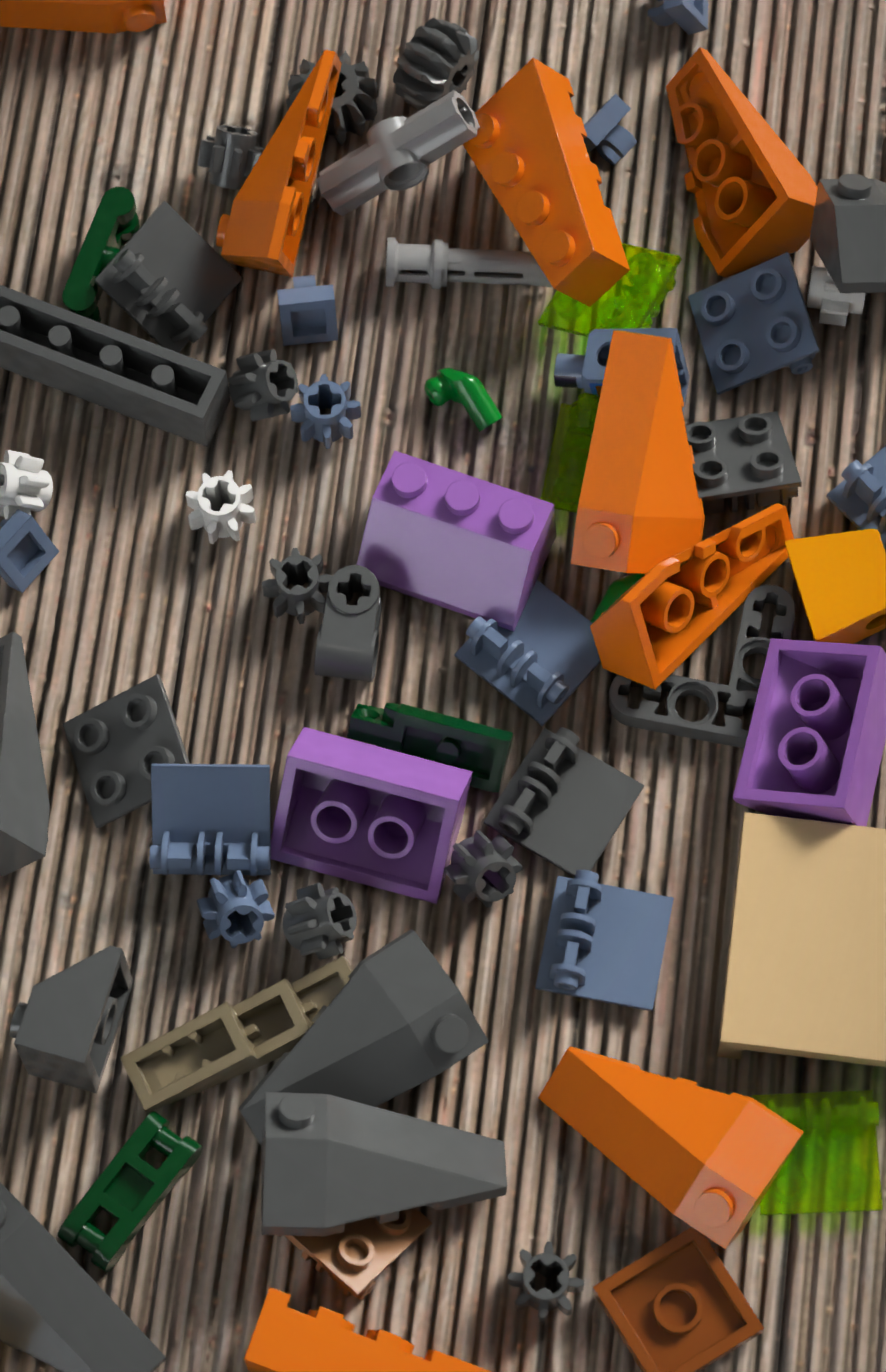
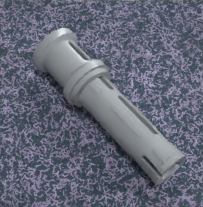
(441, 264)

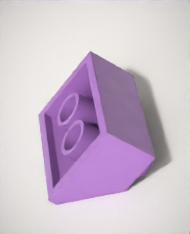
(456, 540)
(816, 732)
(369, 814)

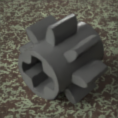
(229, 155)
(263, 385)
(296, 571)
(483, 868)
(319, 921)
(546, 1264)

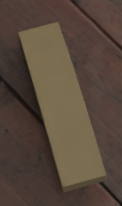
(232, 1038)

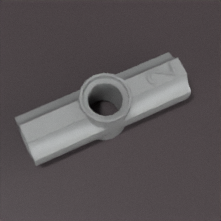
(398, 153)

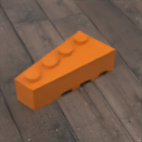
(544, 180)
(327, 1343)

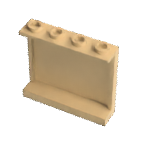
(807, 942)

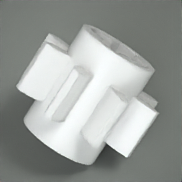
(826, 297)
(23, 484)
(210, 498)

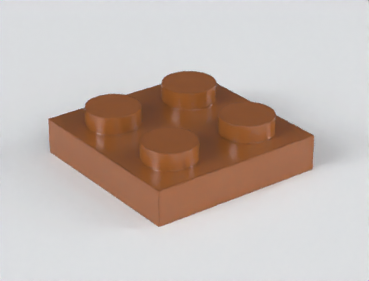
(678, 1307)

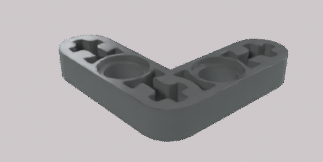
(738, 695)

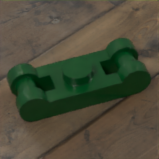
(111, 226)
(129, 1191)

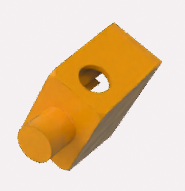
(841, 584)

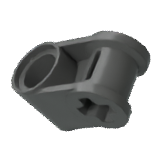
(350, 633)

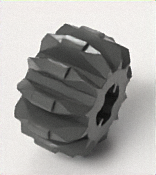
(435, 63)
(352, 101)

